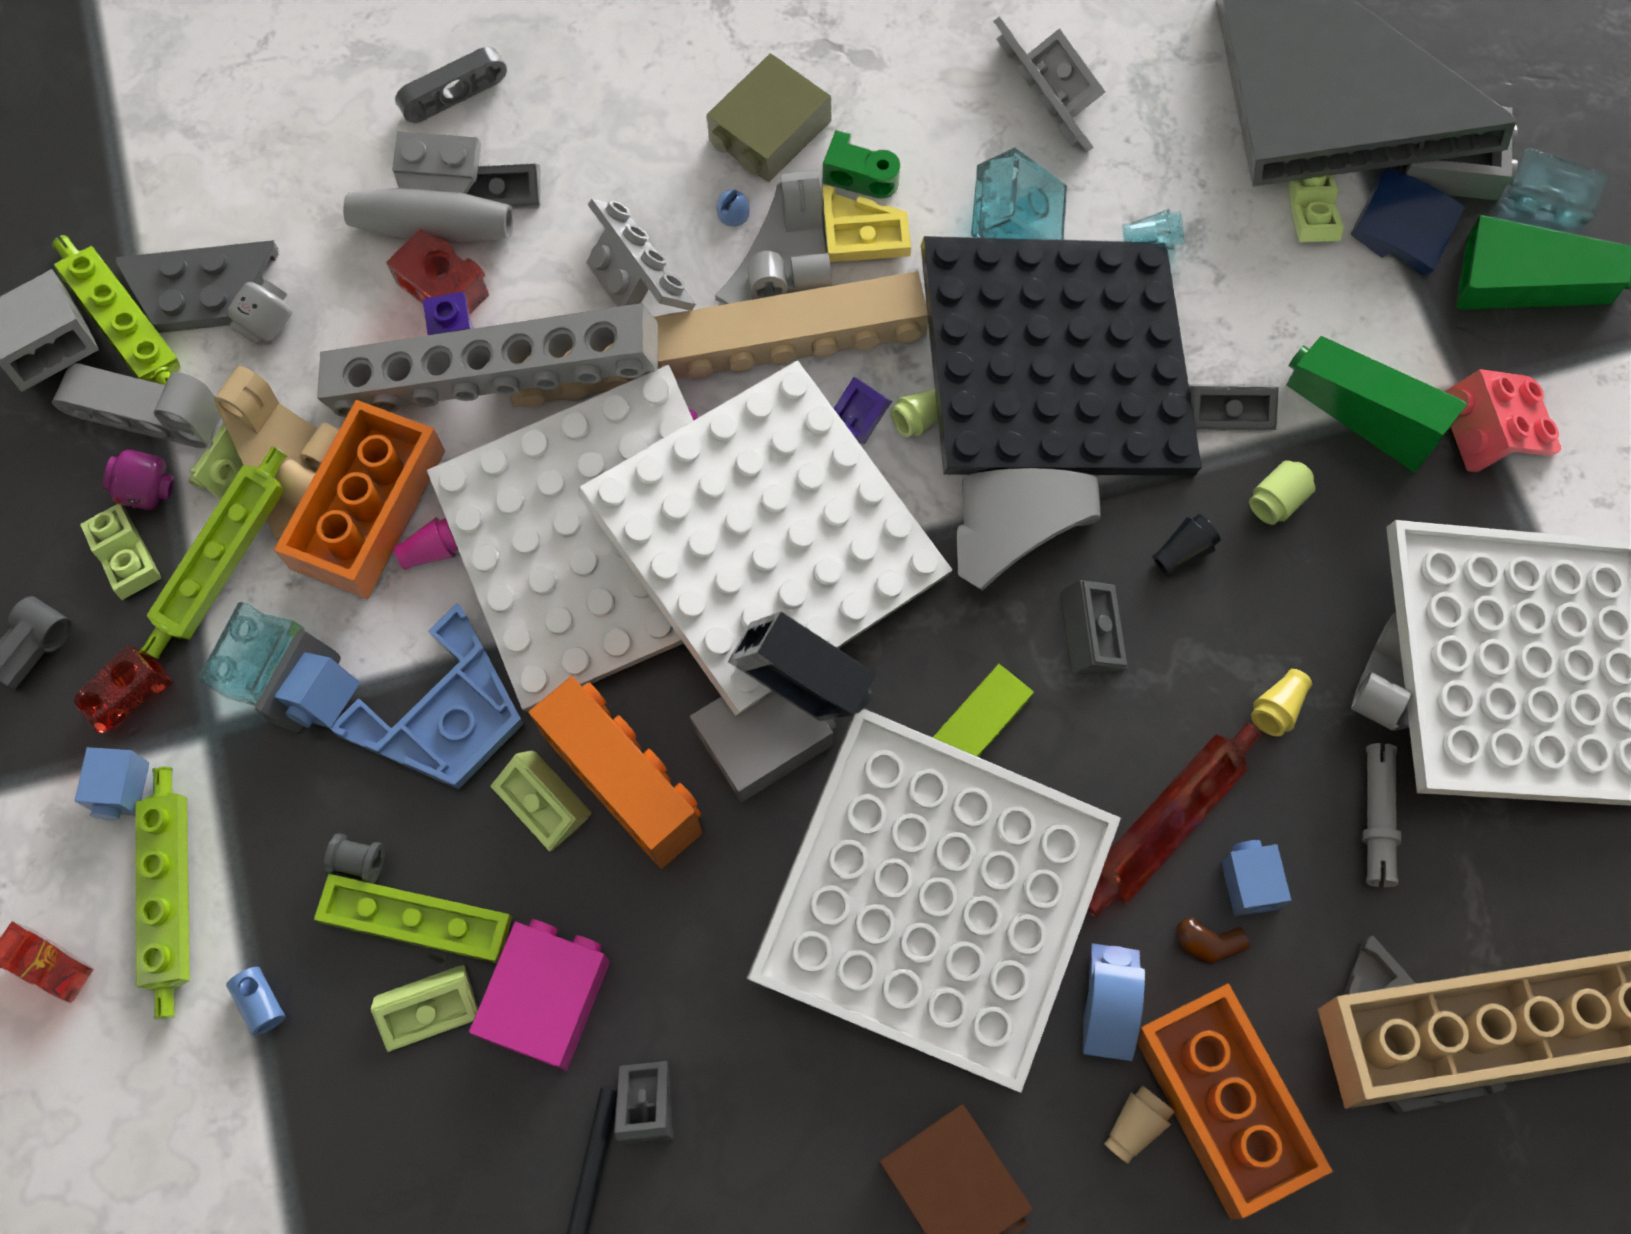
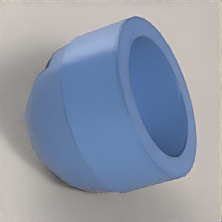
(738, 210)

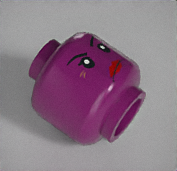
(137, 480)

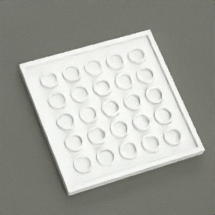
(760, 517)
(536, 553)
(1515, 661)
(935, 899)

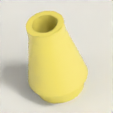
(1281, 704)

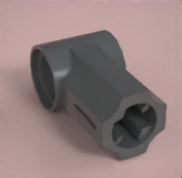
(31, 633)

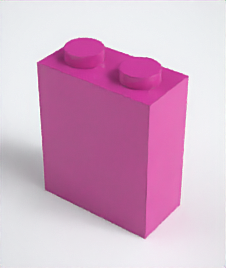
(541, 994)

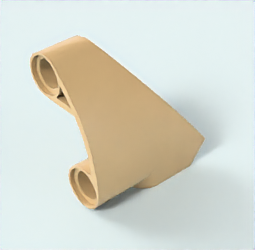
(257, 423)

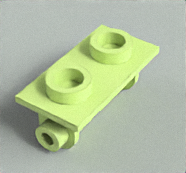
(217, 466)

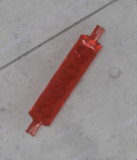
(1172, 817)

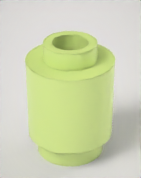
(1282, 492)

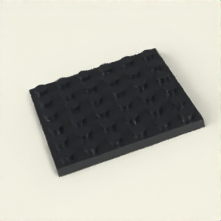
(1057, 357)

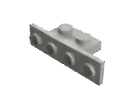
(1061, 75)
(629, 263)

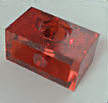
(427, 257)

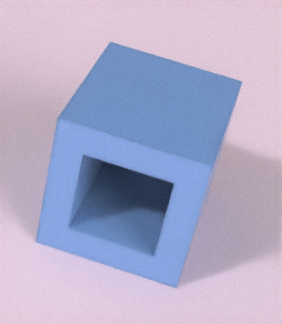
(316, 690)
(111, 782)
(1255, 878)

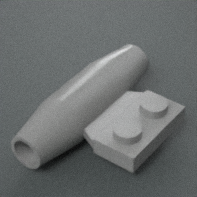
(432, 194)

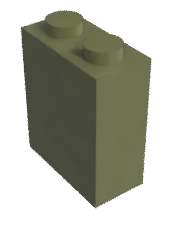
(769, 117)

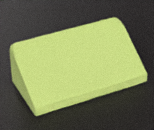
(540, 799)
(425, 1008)

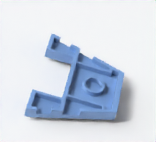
(453, 724)

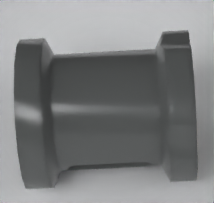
(354, 858)

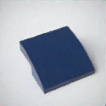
(1407, 220)

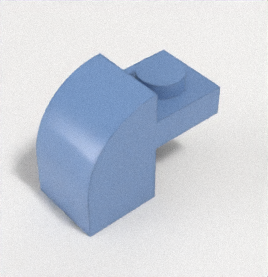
(1113, 1002)

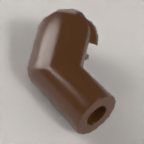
(1208, 945)

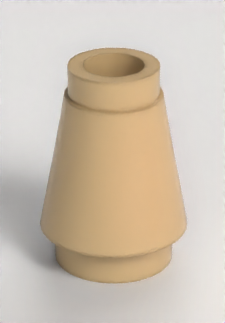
(1138, 1124)

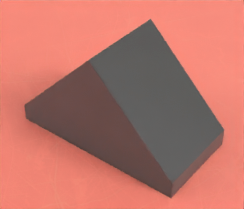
(644, 1103)

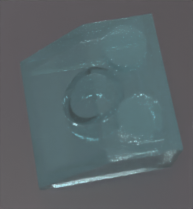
(1017, 199)

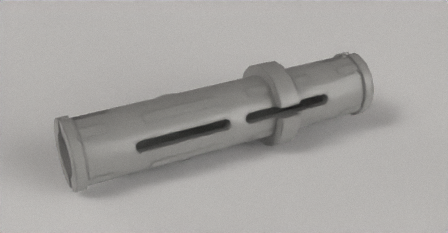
(1381, 816)

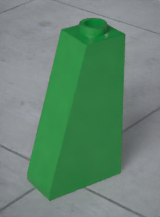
(1539, 267)
(1375, 400)

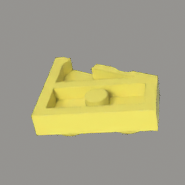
(863, 228)

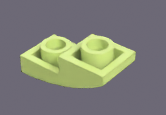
(1315, 209)
(120, 551)

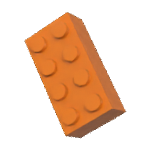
(360, 499)
(617, 772)
(1231, 1103)

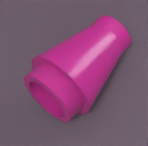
(427, 545)

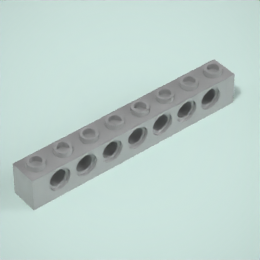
(415, 368)

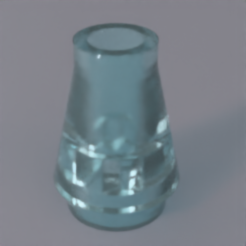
(1159, 229)

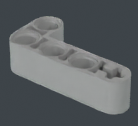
(173, 412)

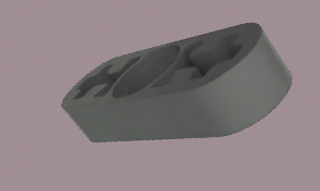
(475, 74)

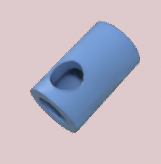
(255, 1001)

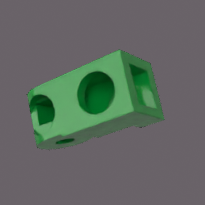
(860, 168)

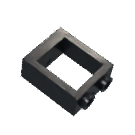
(803, 668)

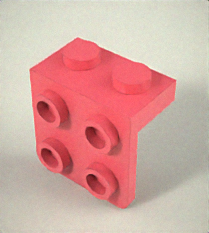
(1500, 418)

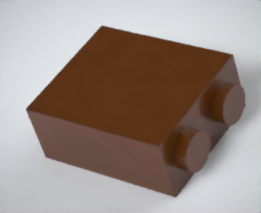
(956, 1180)

